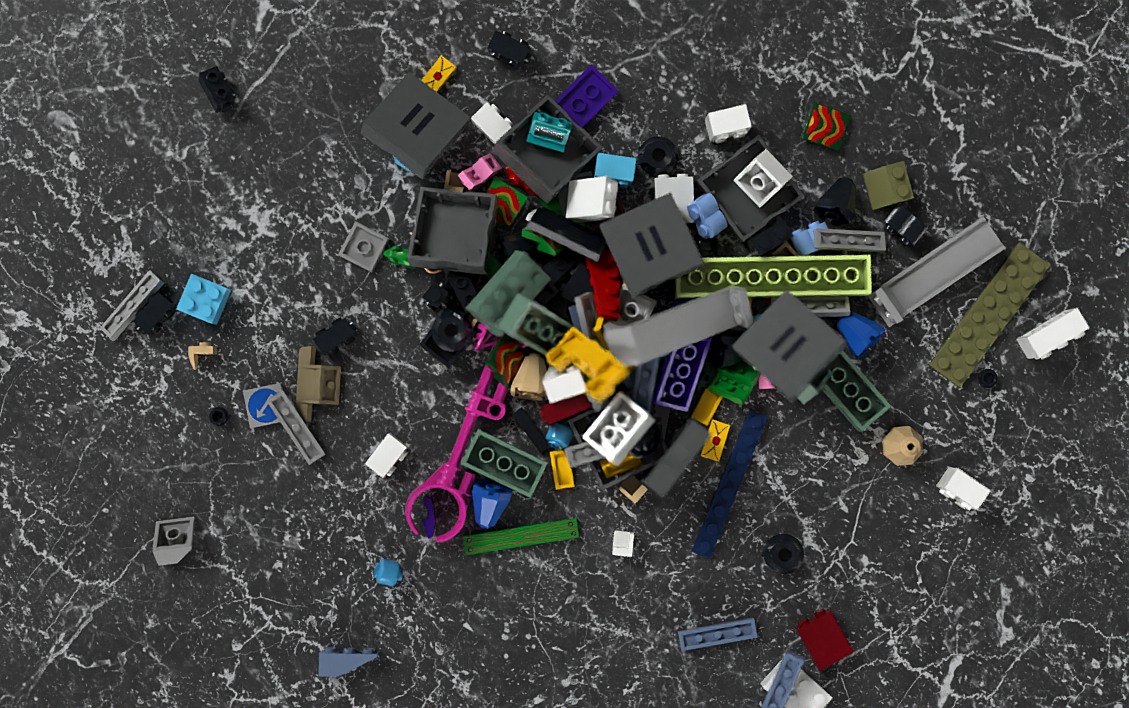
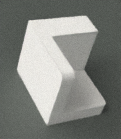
(623, 543)

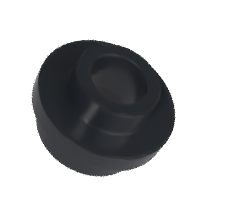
(212, 416)

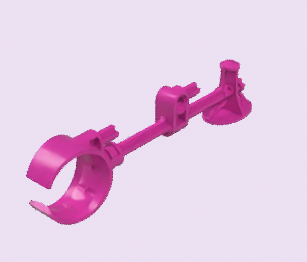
(445, 476)

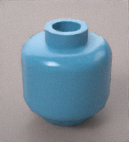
(559, 435)
(387, 572)

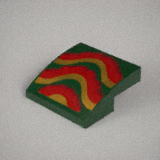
(825, 126)
(505, 360)

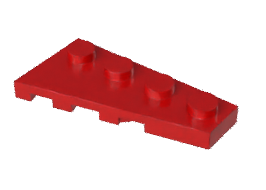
(606, 285)

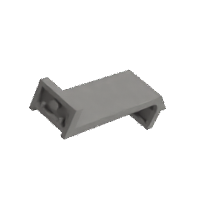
(936, 271)
(679, 326)

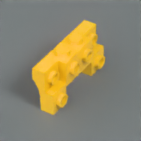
(591, 359)

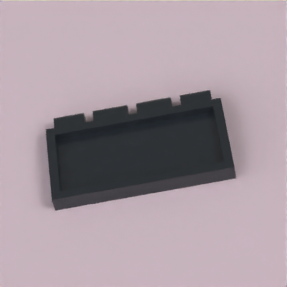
(567, 233)

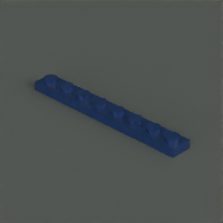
(729, 484)

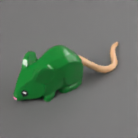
(399, 255)

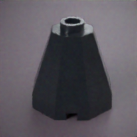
(838, 203)
(511, 242)
(722, 344)

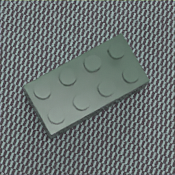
(516, 276)
(534, 325)
(853, 393)
(504, 463)

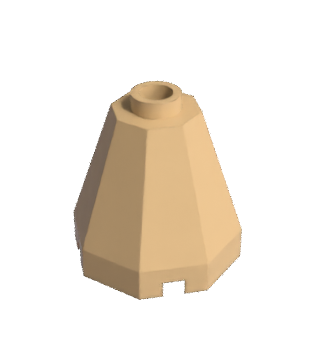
(529, 379)
(902, 445)

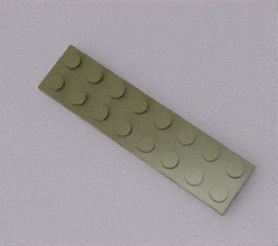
(989, 315)

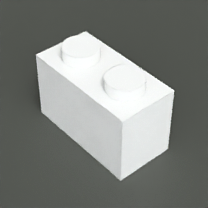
(490, 122)
(387, 455)

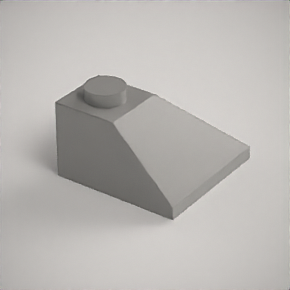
(173, 540)

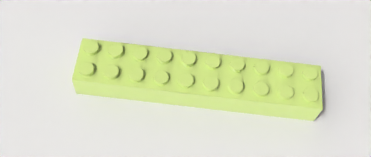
(773, 275)

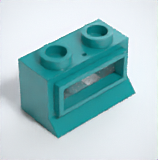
(548, 131)

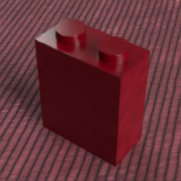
(564, 408)
(823, 638)

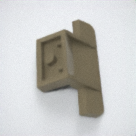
(315, 383)

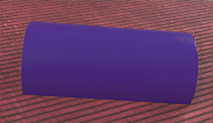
(680, 375)

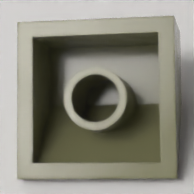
(888, 185)

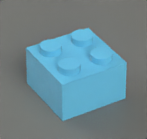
(616, 168)
(203, 299)

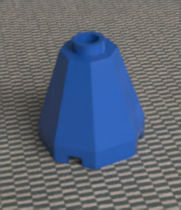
(859, 333)
(489, 501)

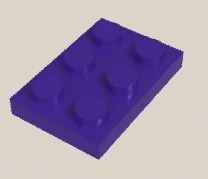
(586, 96)

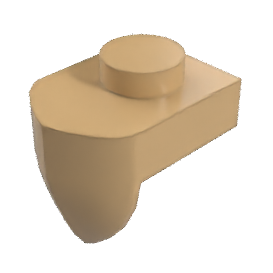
(204, 348)

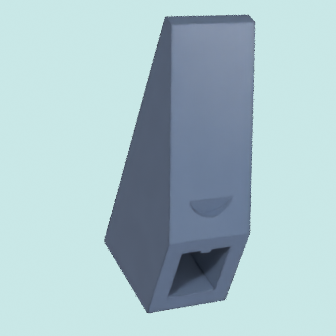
(338, 662)

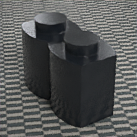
(904, 225)

